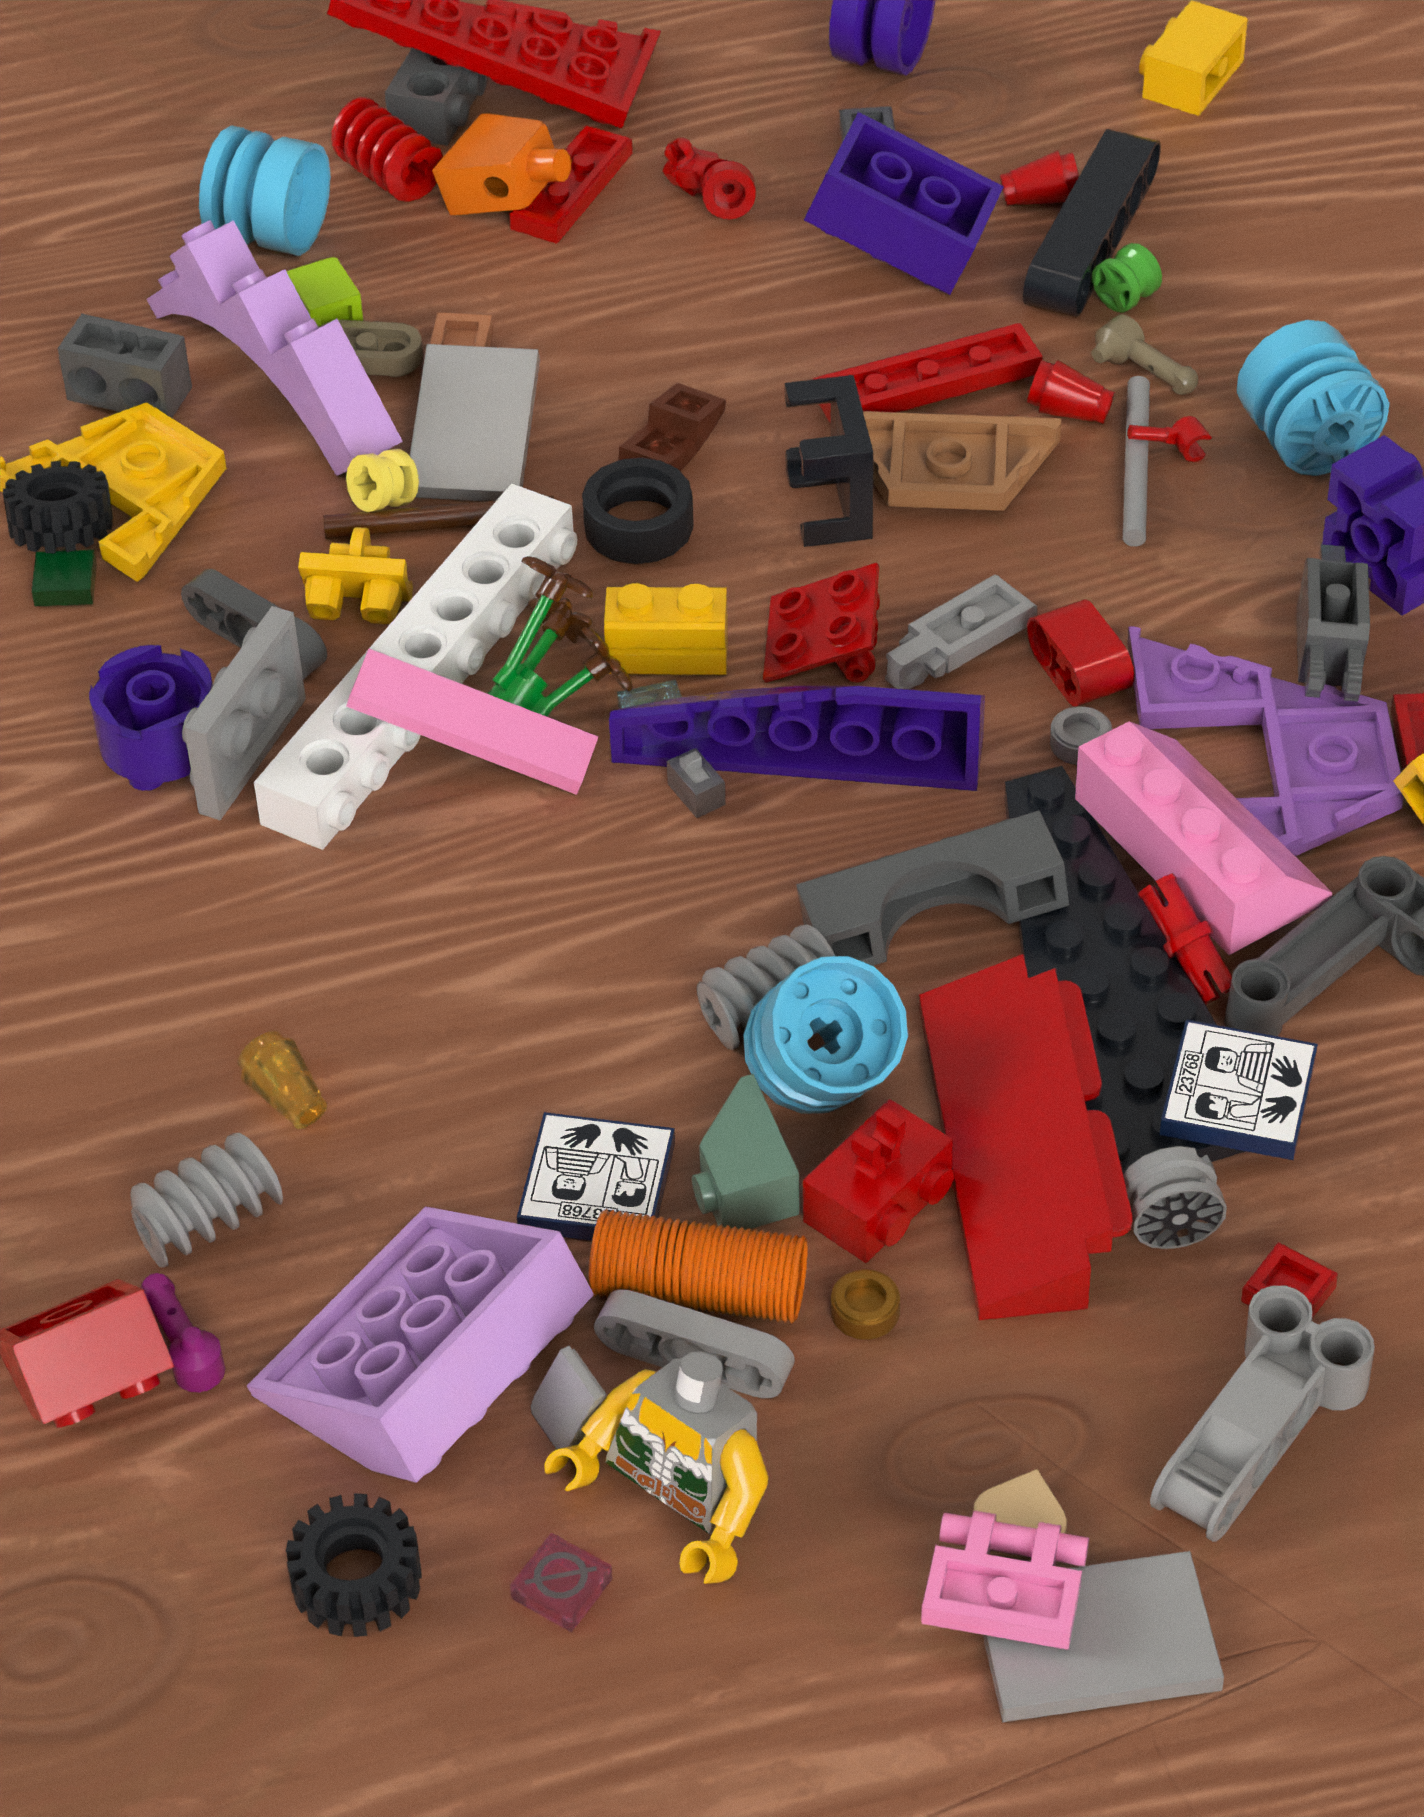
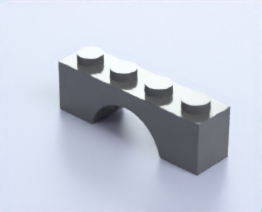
(998, 867)

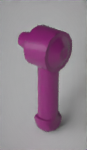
(193, 1351)

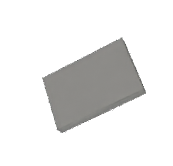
(473, 420)
(1132, 1641)

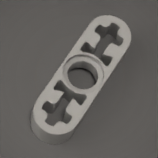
(665, 1331)

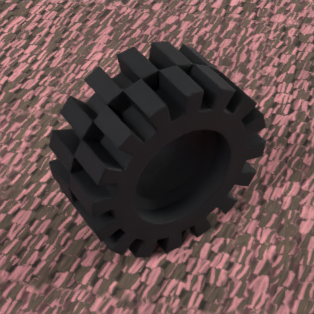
(58, 506)
(359, 1599)

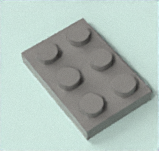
(244, 712)

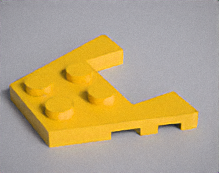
(153, 474)

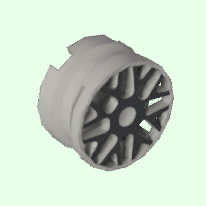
(1171, 1193)

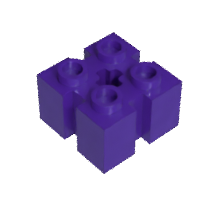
(1381, 519)

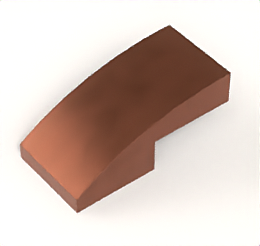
(676, 426)

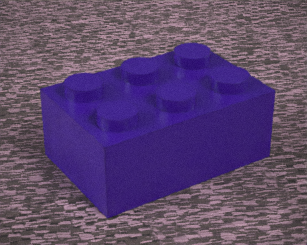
(903, 203)

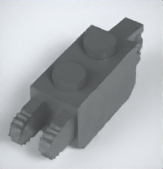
(1332, 623)

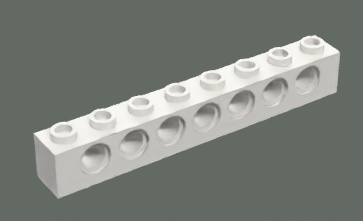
(443, 629)

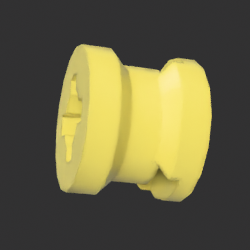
(382, 480)

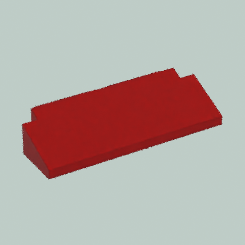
(1029, 1162)

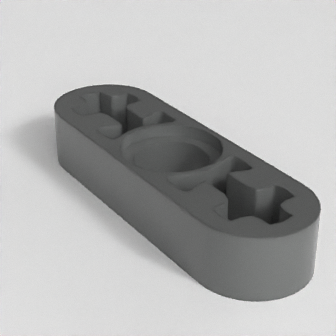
(233, 610)

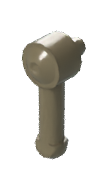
(1125, 340)

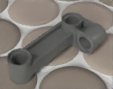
(1373, 910)

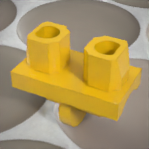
(355, 572)

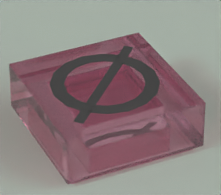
(561, 1582)

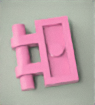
(1001, 1594)

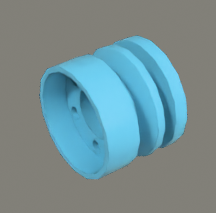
(267, 187)
(1311, 396)
(852, 1012)

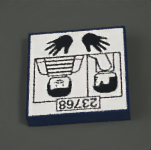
(1238, 1089)
(592, 1167)

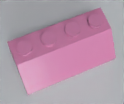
(1190, 825)

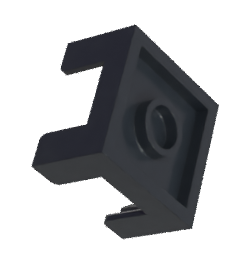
(837, 460)

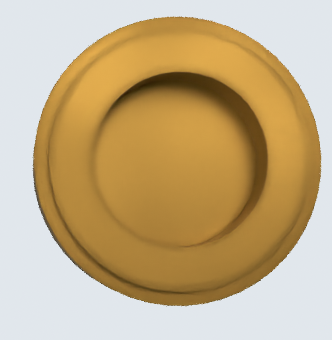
(865, 1304)

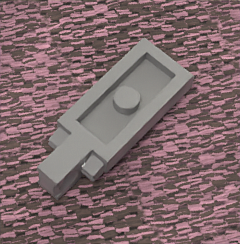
(958, 632)

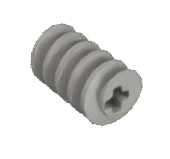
(732, 992)
(201, 1194)

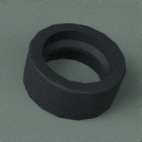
(635, 481)

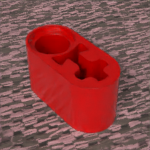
(1080, 652)

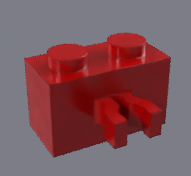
(878, 1181)

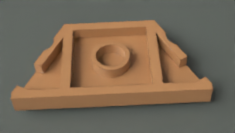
(957, 458)

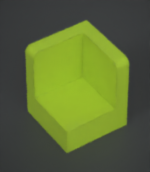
(327, 291)

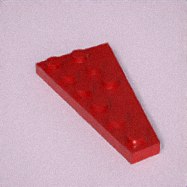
(519, 47)

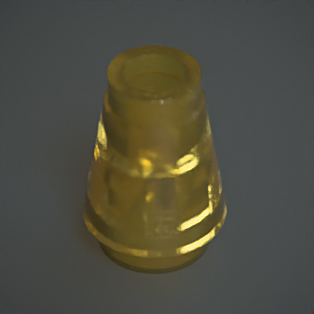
(281, 1077)

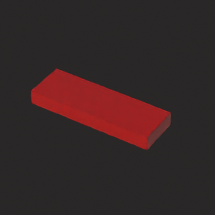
(594, 162)

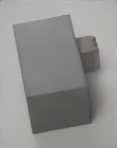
(696, 783)

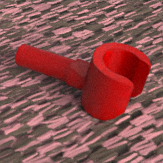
(1181, 434)

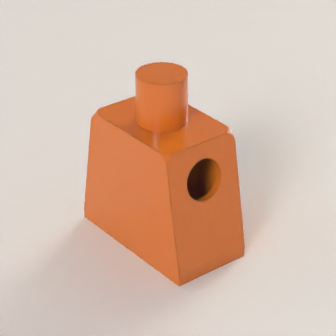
(499, 165)

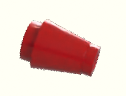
(1041, 181)
(1069, 394)

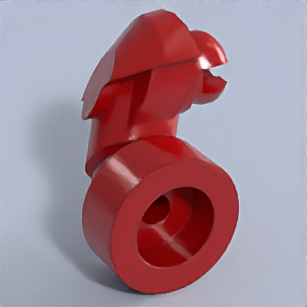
(724, 184)

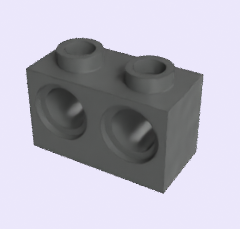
(433, 95)
(124, 365)

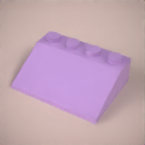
(425, 1339)

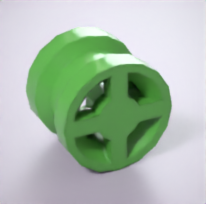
(1127, 277)

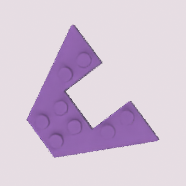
(1325, 754)

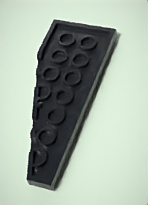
(1118, 960)

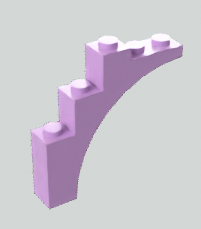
(266, 318)

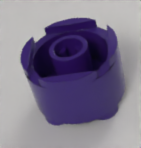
(142, 712)

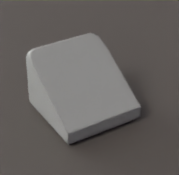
(566, 1399)

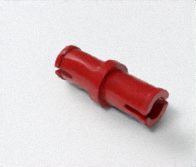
(1187, 938)

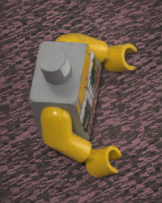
(686, 1446)

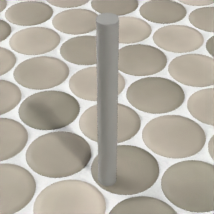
(1136, 464)

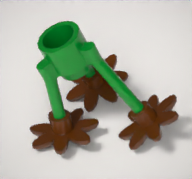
(518, 681)

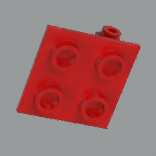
(825, 625)

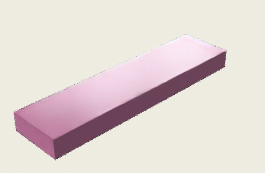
(472, 721)

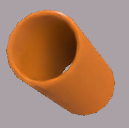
(718, 1267)

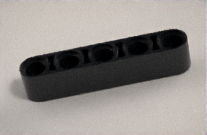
(1091, 222)

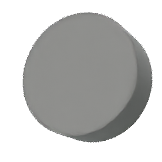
(1074, 728)

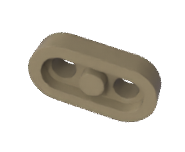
(384, 346)

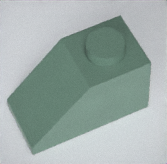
(746, 1164)

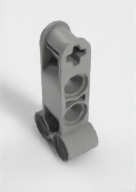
(1264, 1407)

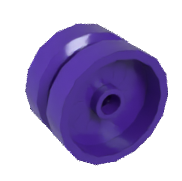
(881, 30)

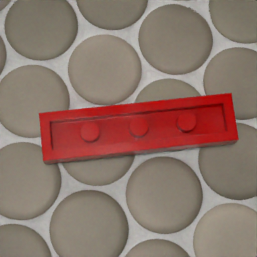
(943, 370)

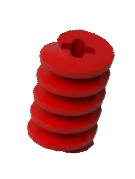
(385, 149)

